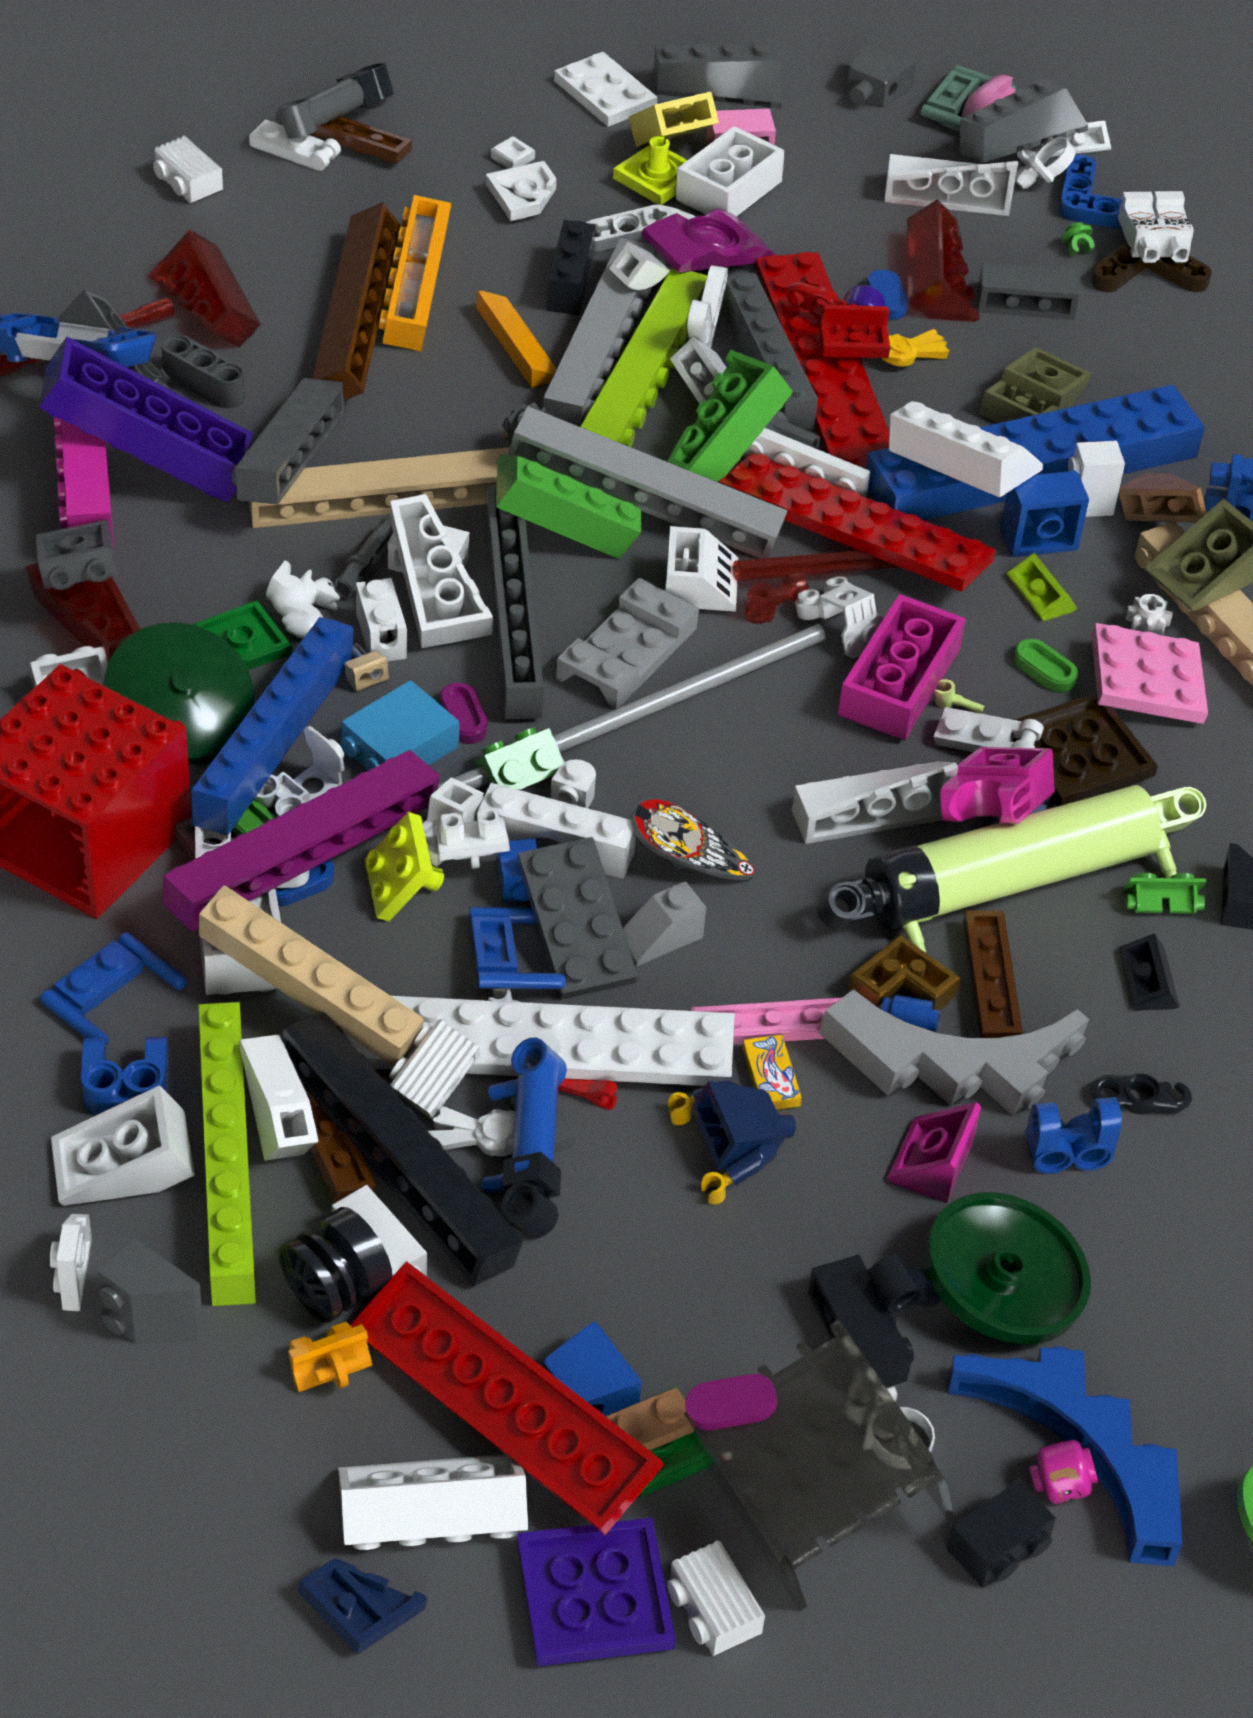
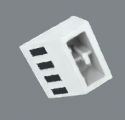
(700, 569)

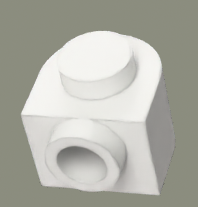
(574, 783)

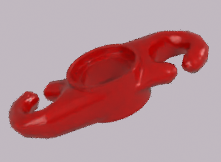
(811, 294)

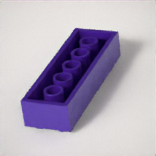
(143, 418)

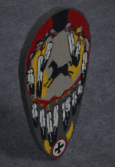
(688, 840)

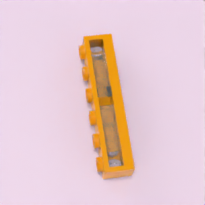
(416, 273)

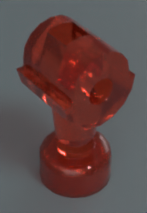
(764, 598)

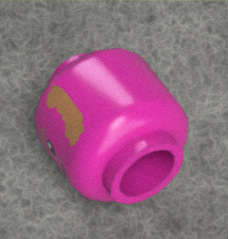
(1064, 1471)

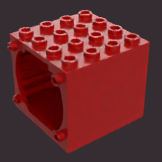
(88, 789)

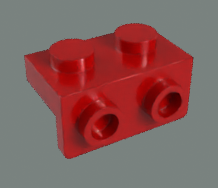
(854, 331)

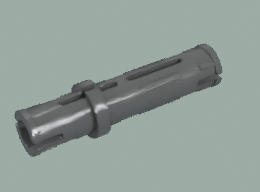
(360, 565)

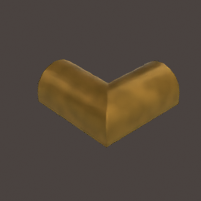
(908, 967)

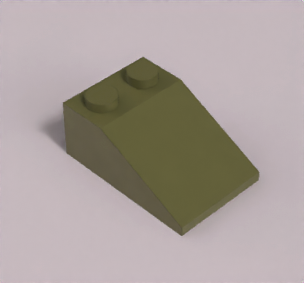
(1208, 558)

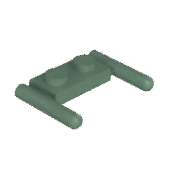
(952, 95)

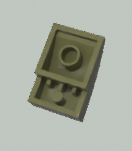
(1033, 387)

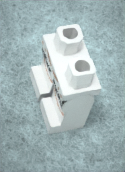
(1156, 225)

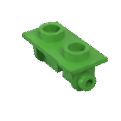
(1179, 890)

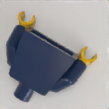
(737, 1127)

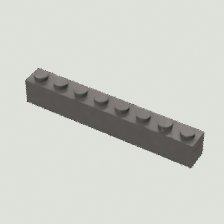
(514, 612)

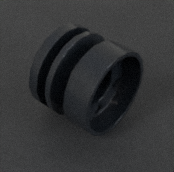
(335, 1264)

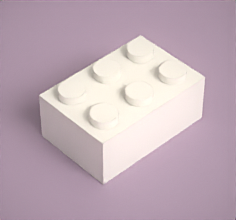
(730, 173)

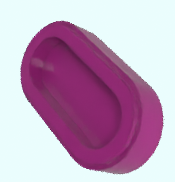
(465, 706)
(731, 1402)

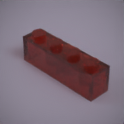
(937, 266)
(207, 288)

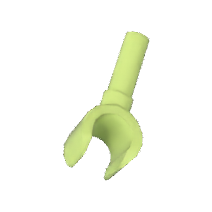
(946, 697)

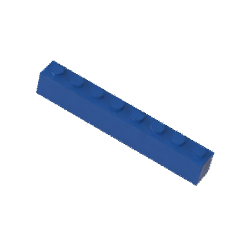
(271, 727)

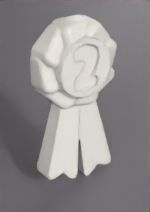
(491, 1132)

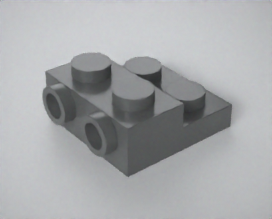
(76, 555)

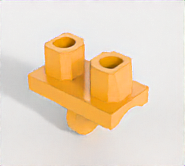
(329, 1357)

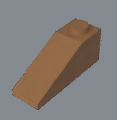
(1161, 499)

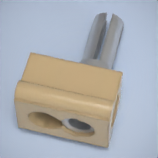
(366, 669)

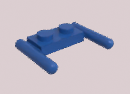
(496, 953)
(102, 977)

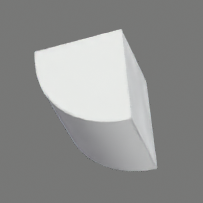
(638, 268)

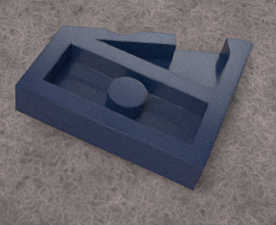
(358, 1603)

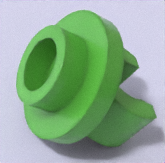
(1079, 234)

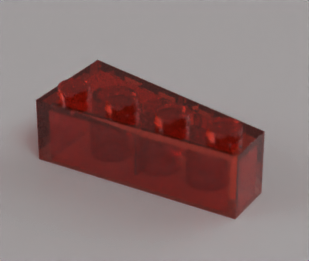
(88, 610)

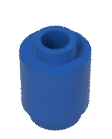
(913, 1011)

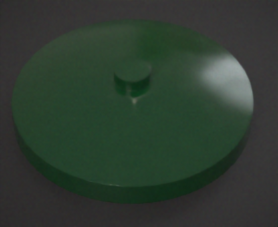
(185, 678)
(1007, 1268)

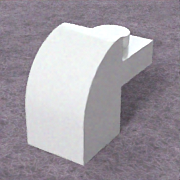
(450, 798)

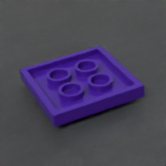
(595, 1592)

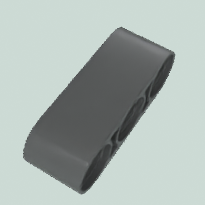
(203, 371)

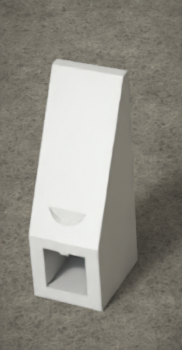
(277, 1099)

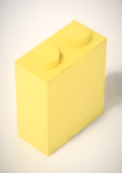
(673, 118)

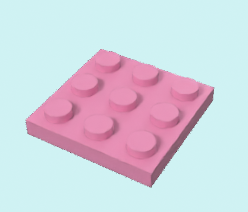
(1149, 673)

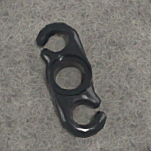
(1158, 1103)

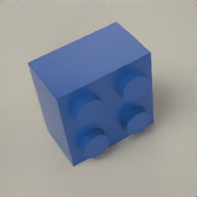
(1045, 514)

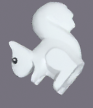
(296, 597)

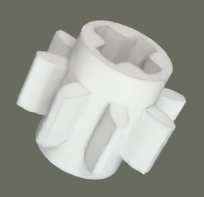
(1149, 614)

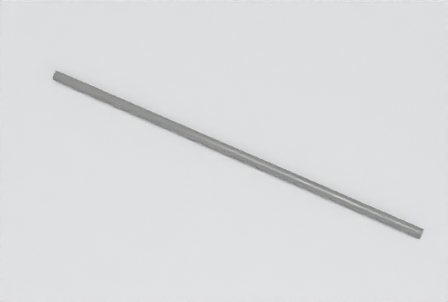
(670, 696)

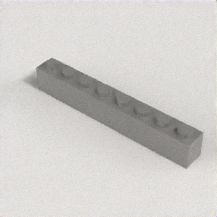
(596, 344)
(649, 483)

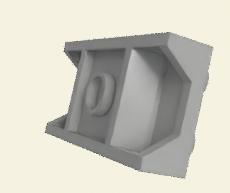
(630, 642)

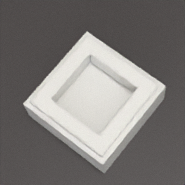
(512, 153)

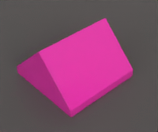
(936, 1151)

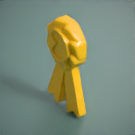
(926, 345)

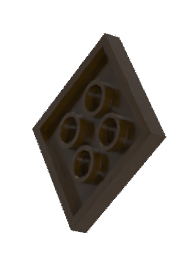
(1090, 749)

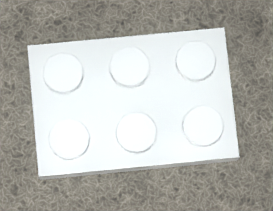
(604, 88)

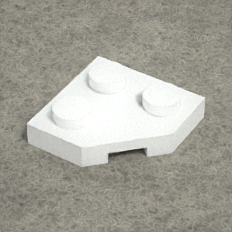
(522, 189)
(71, 1260)

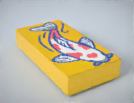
(772, 1070)

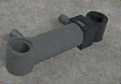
(350, 92)

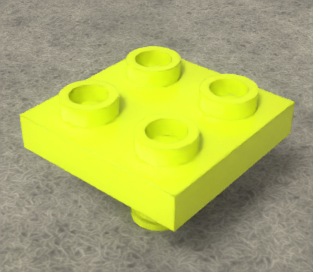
(651, 171)
(401, 867)

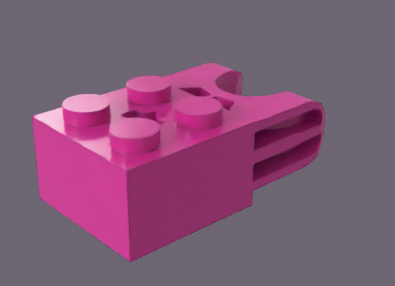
(999, 784)

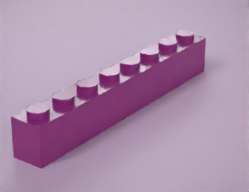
(302, 836)

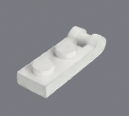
(302, 150)
(974, 730)

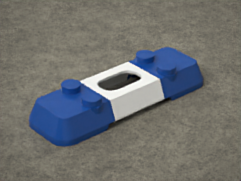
(41, 336)

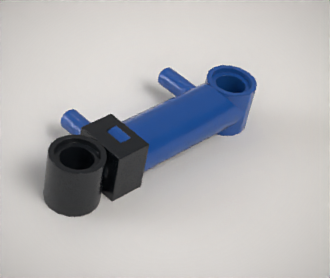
(531, 1171)

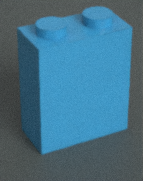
(400, 723)

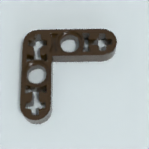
(1189, 275)

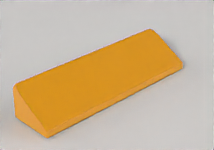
(516, 338)

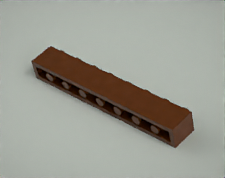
(357, 299)

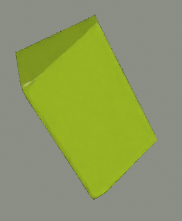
(1041, 588)

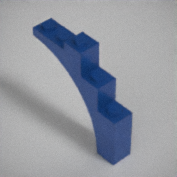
(1053, 1393)

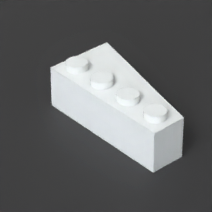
(439, 588)

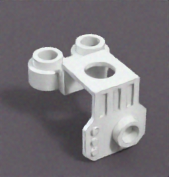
(859, 612)
(288, 793)

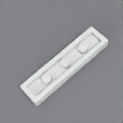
(810, 461)

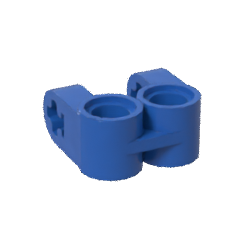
(108, 1085)
(1085, 1140)

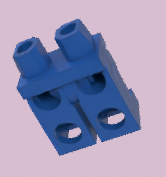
(1238, 482)

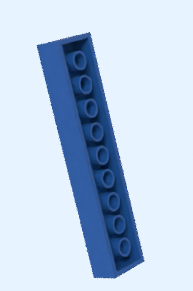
(1149, 426)

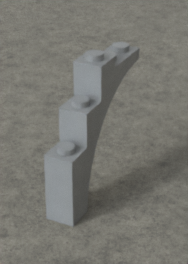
(952, 1066)

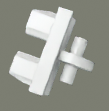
(471, 839)

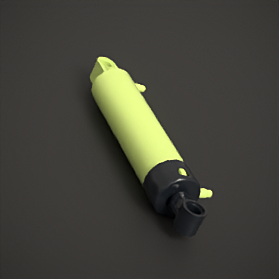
(1012, 858)

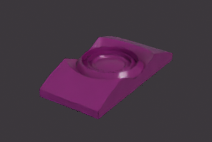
(705, 241)

